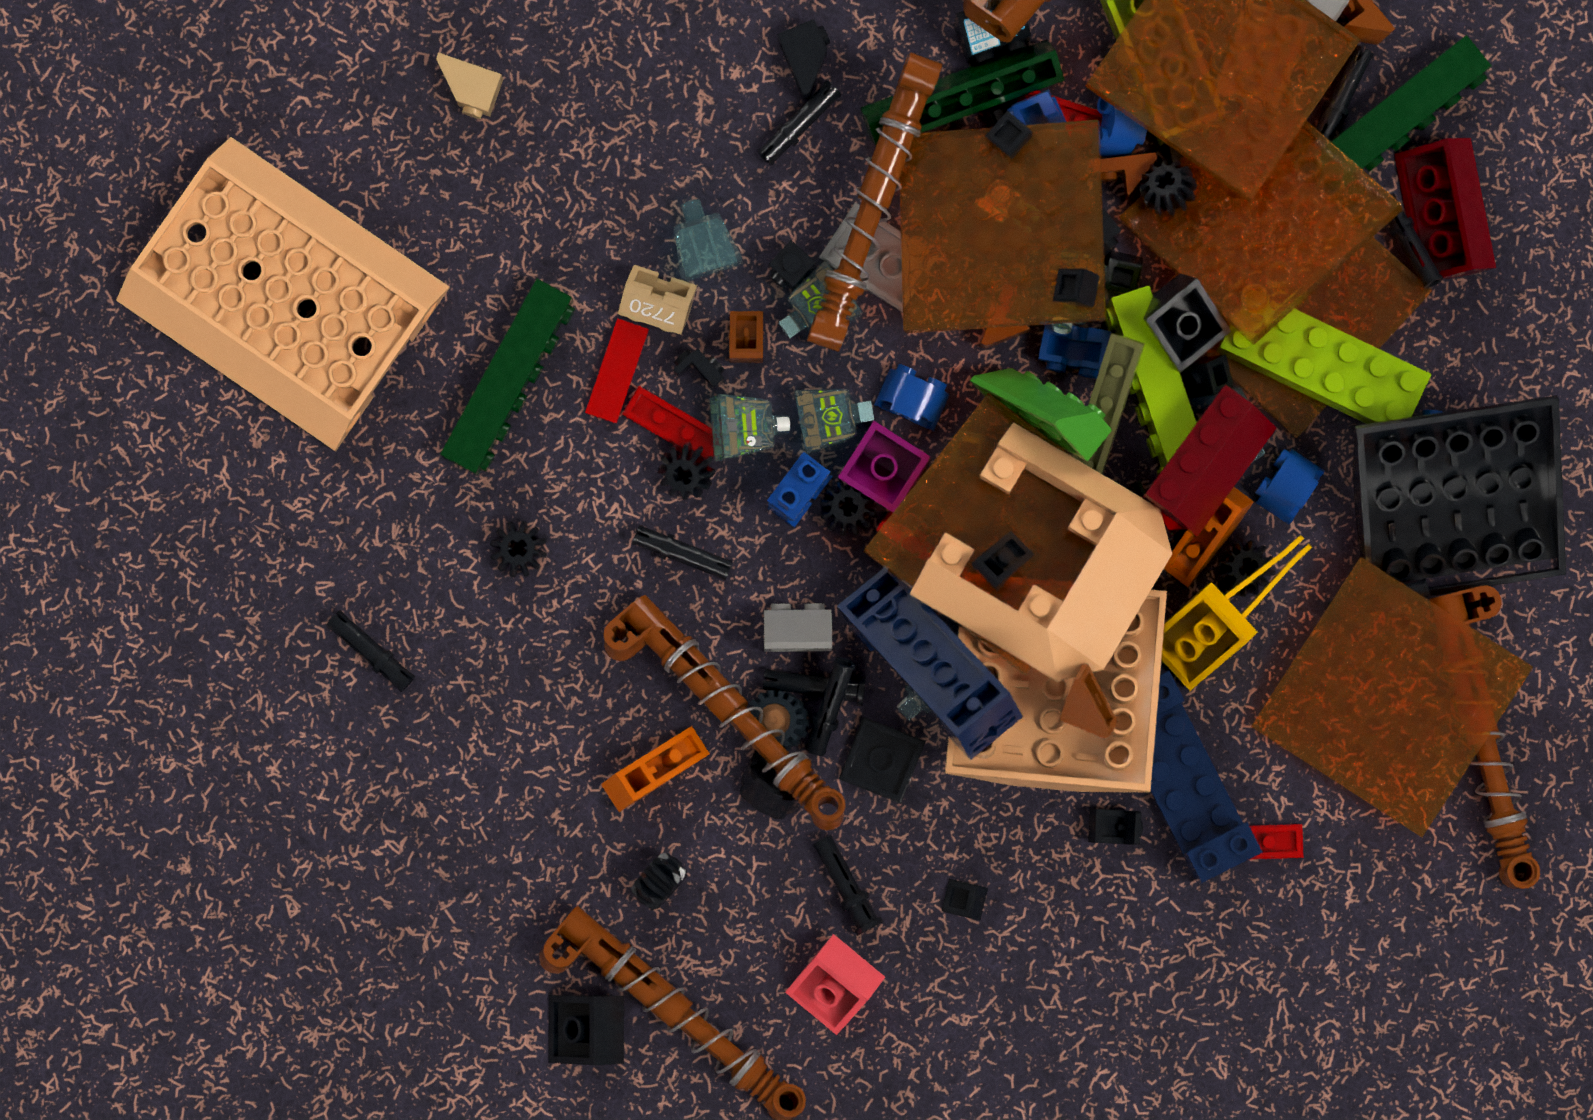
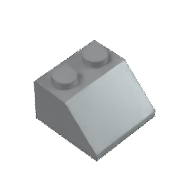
(797, 629)

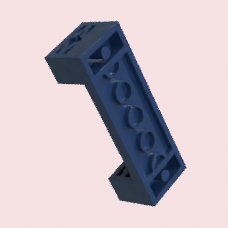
(931, 662)
(1193, 793)

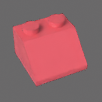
(835, 984)

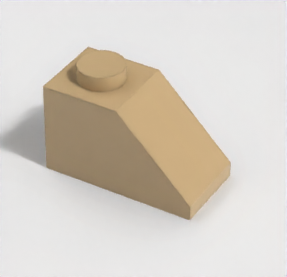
(471, 85)

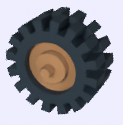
(784, 713)

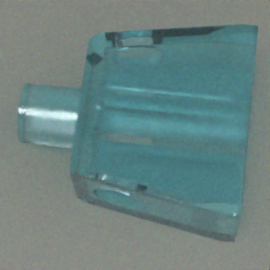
(703, 243)

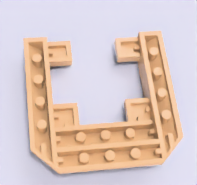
(1106, 596)

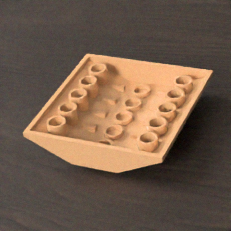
(1058, 756)

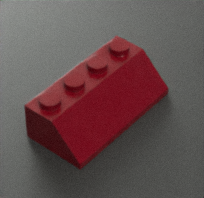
(1447, 206)
(1210, 460)

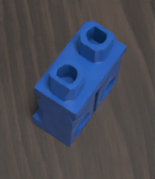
(800, 484)

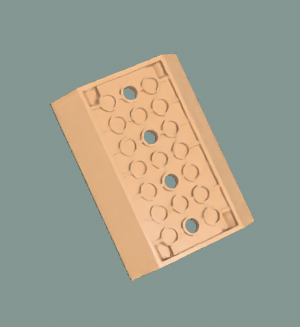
(254, 325)

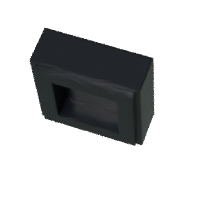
(1009, 135)

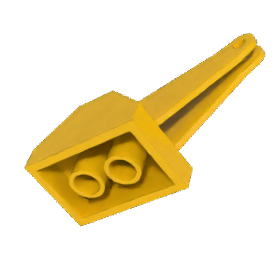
(1211, 628)

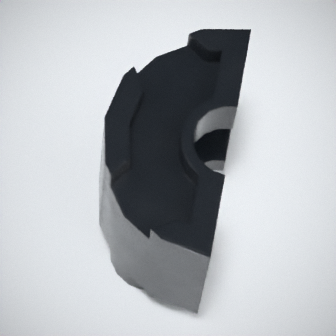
(761, 792)

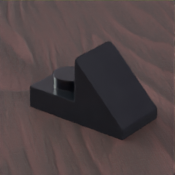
(1002, 560)

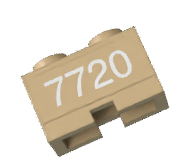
(657, 300)

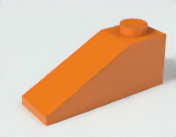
(1194, 552)
(655, 769)

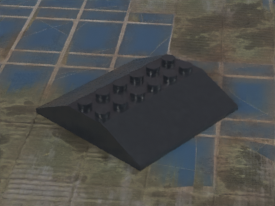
(1462, 492)

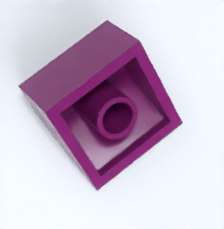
(884, 467)

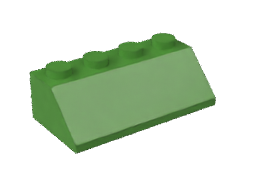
(1044, 407)

